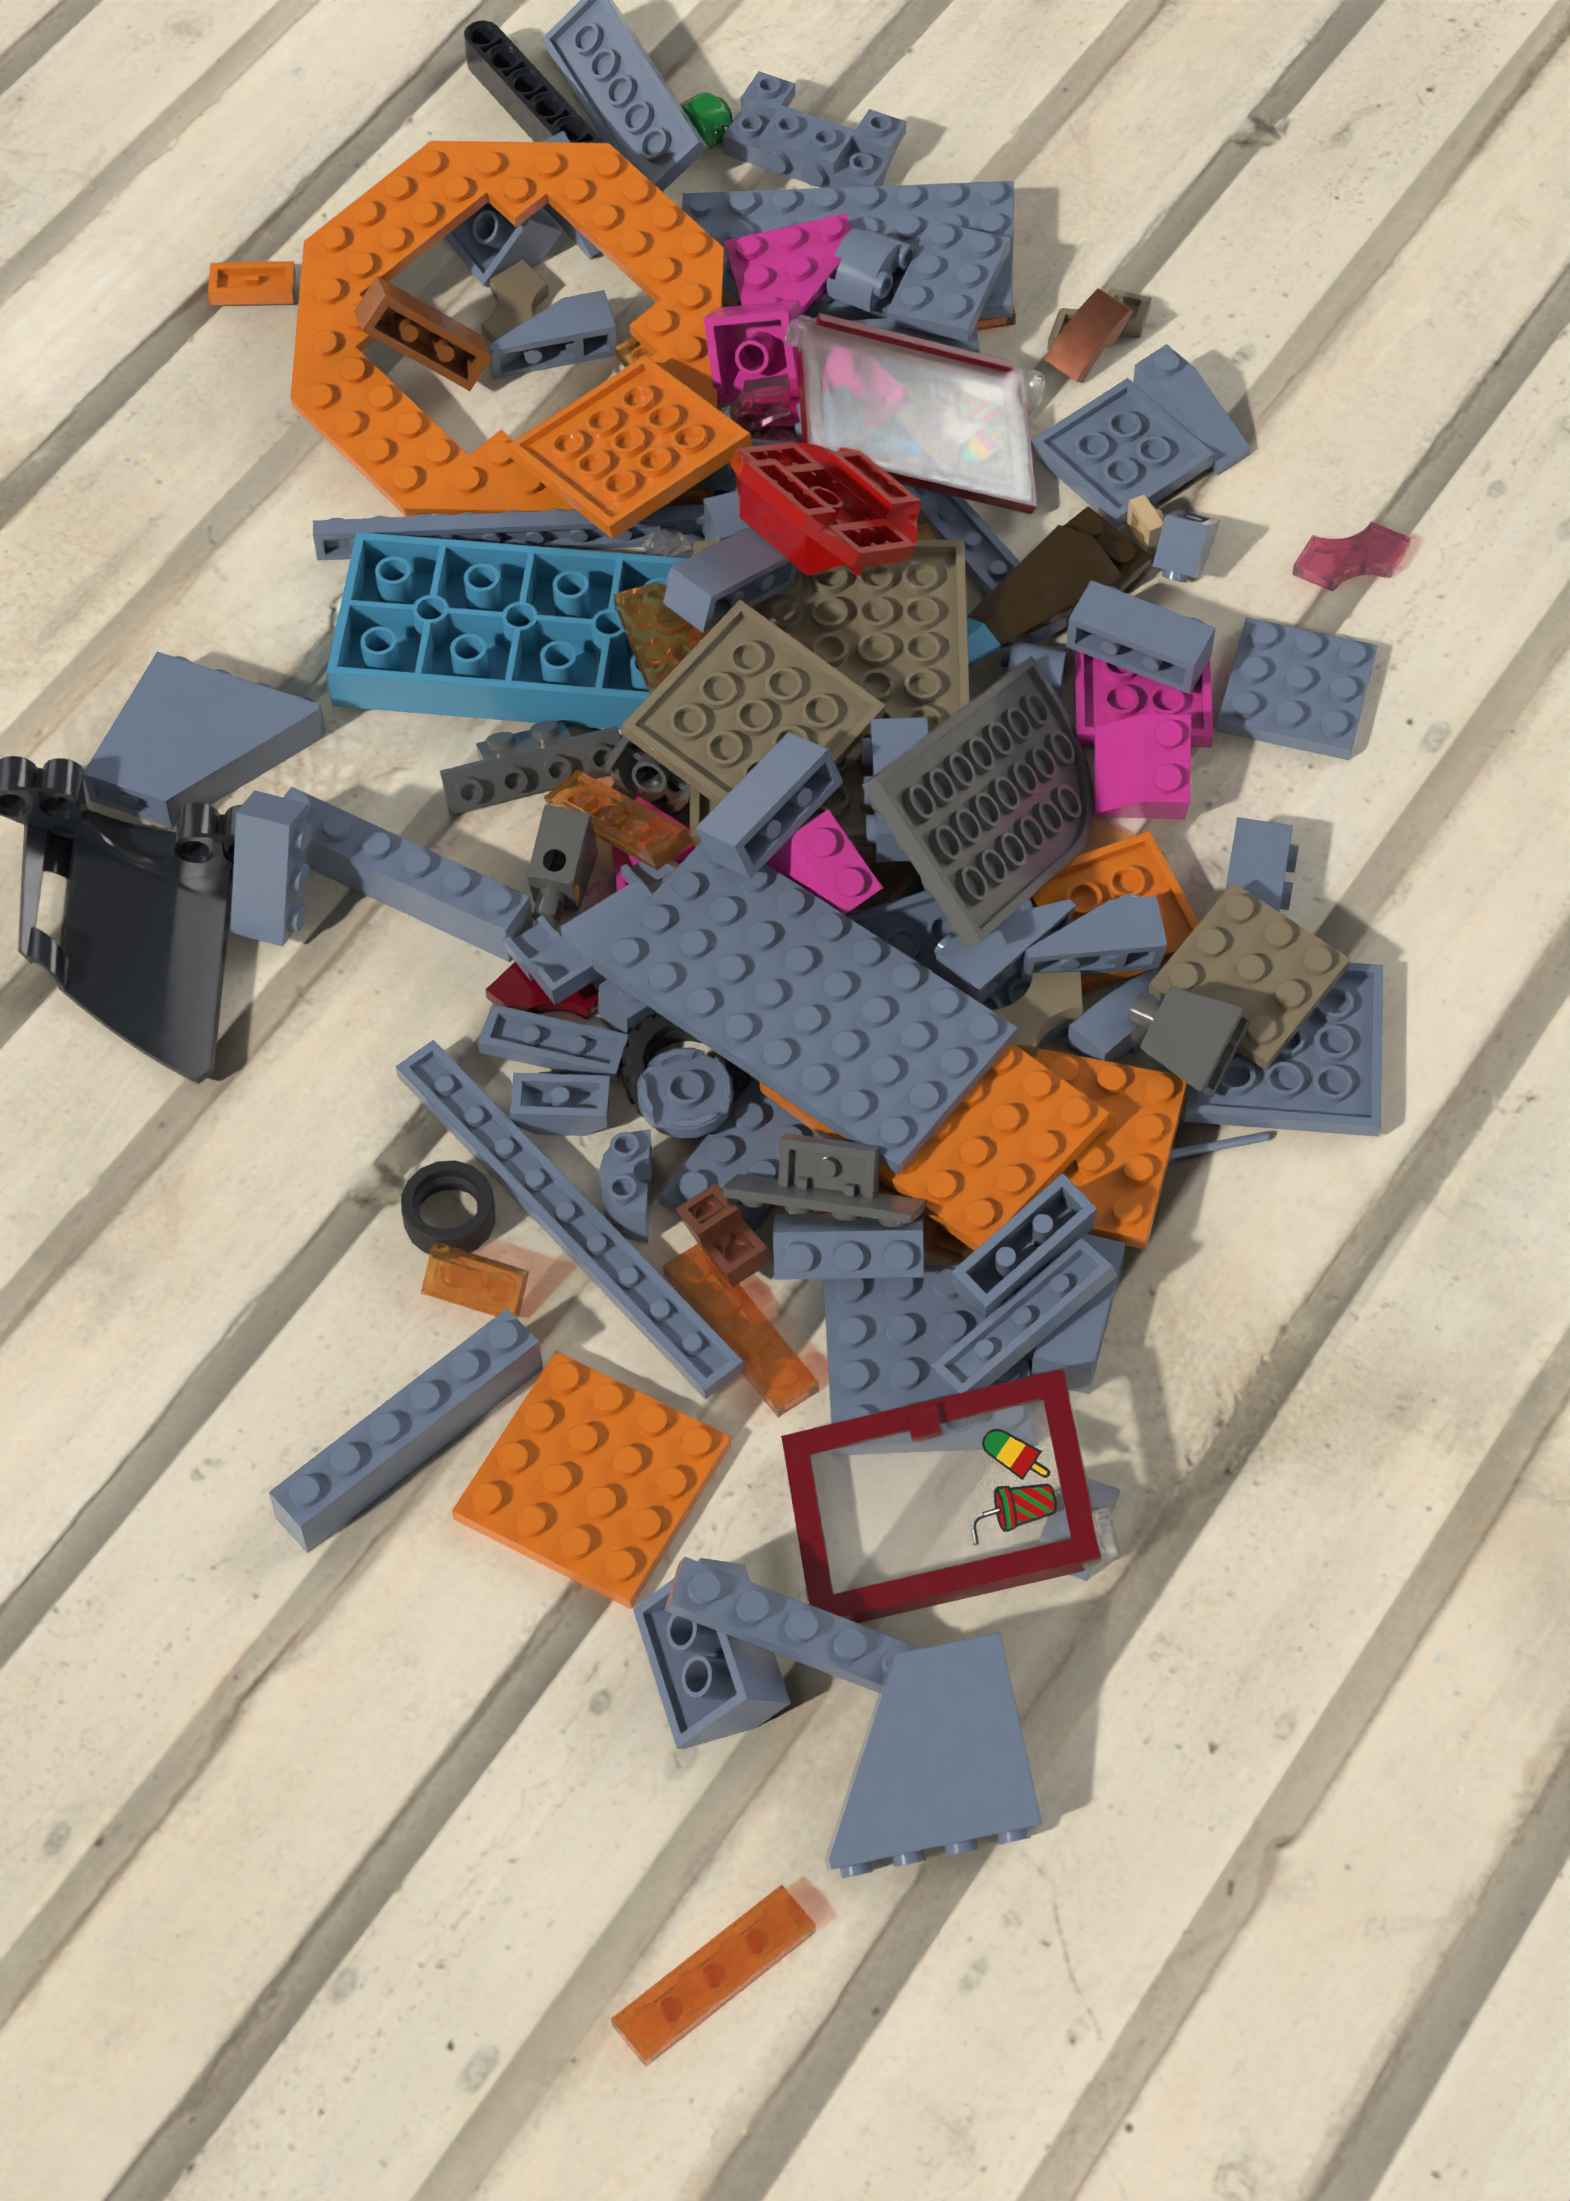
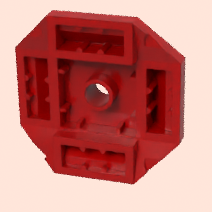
(825, 506)

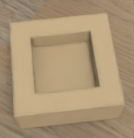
(1144, 524)

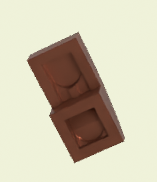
(1087, 333)
(724, 1235)

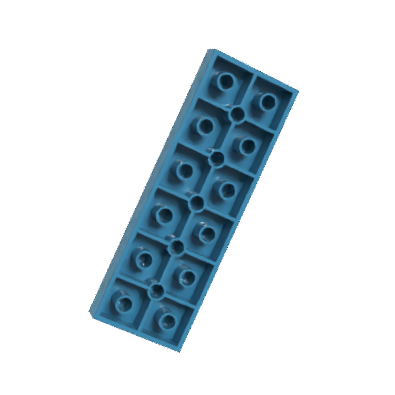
(488, 631)

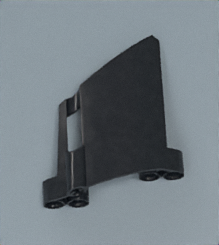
(141, 911)

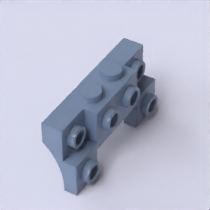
(808, 146)
(565, 962)

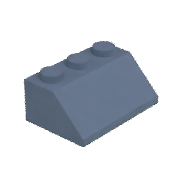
(493, 244)
(705, 1677)

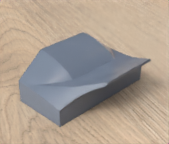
(560, 1103)

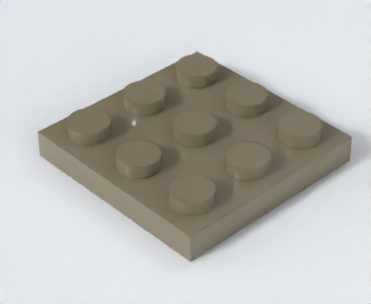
(1258, 962)

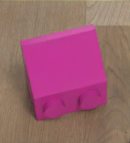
(750, 345)
(1143, 767)
(826, 864)

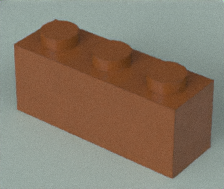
(423, 333)

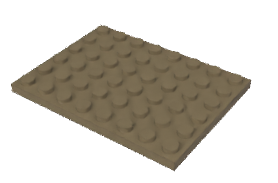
(892, 634)

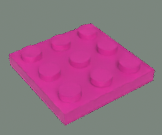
(1112, 693)

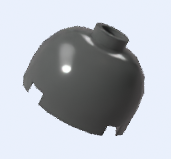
(641, 775)

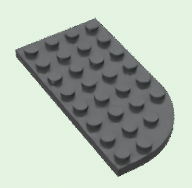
(990, 801)

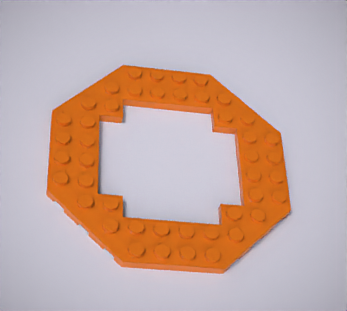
(411, 212)

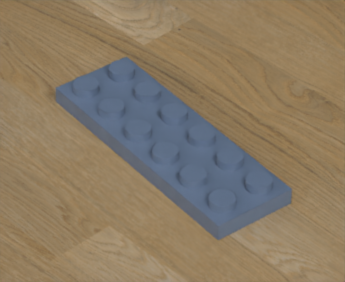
(623, 91)

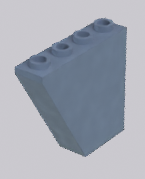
(195, 739)
(937, 1761)

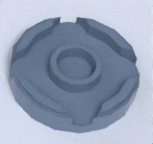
(685, 1093)

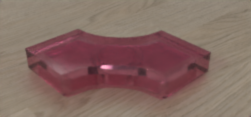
(760, 403)
(1369, 552)

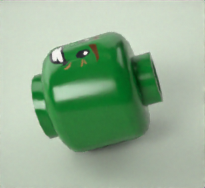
(709, 116)

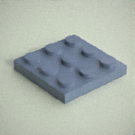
(1120, 451)
(1297, 688)

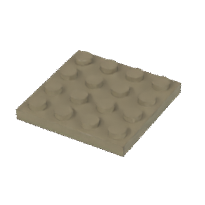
(741, 698)

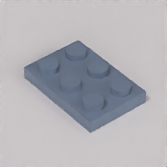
(948, 281)

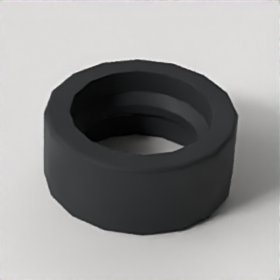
(448, 1176)

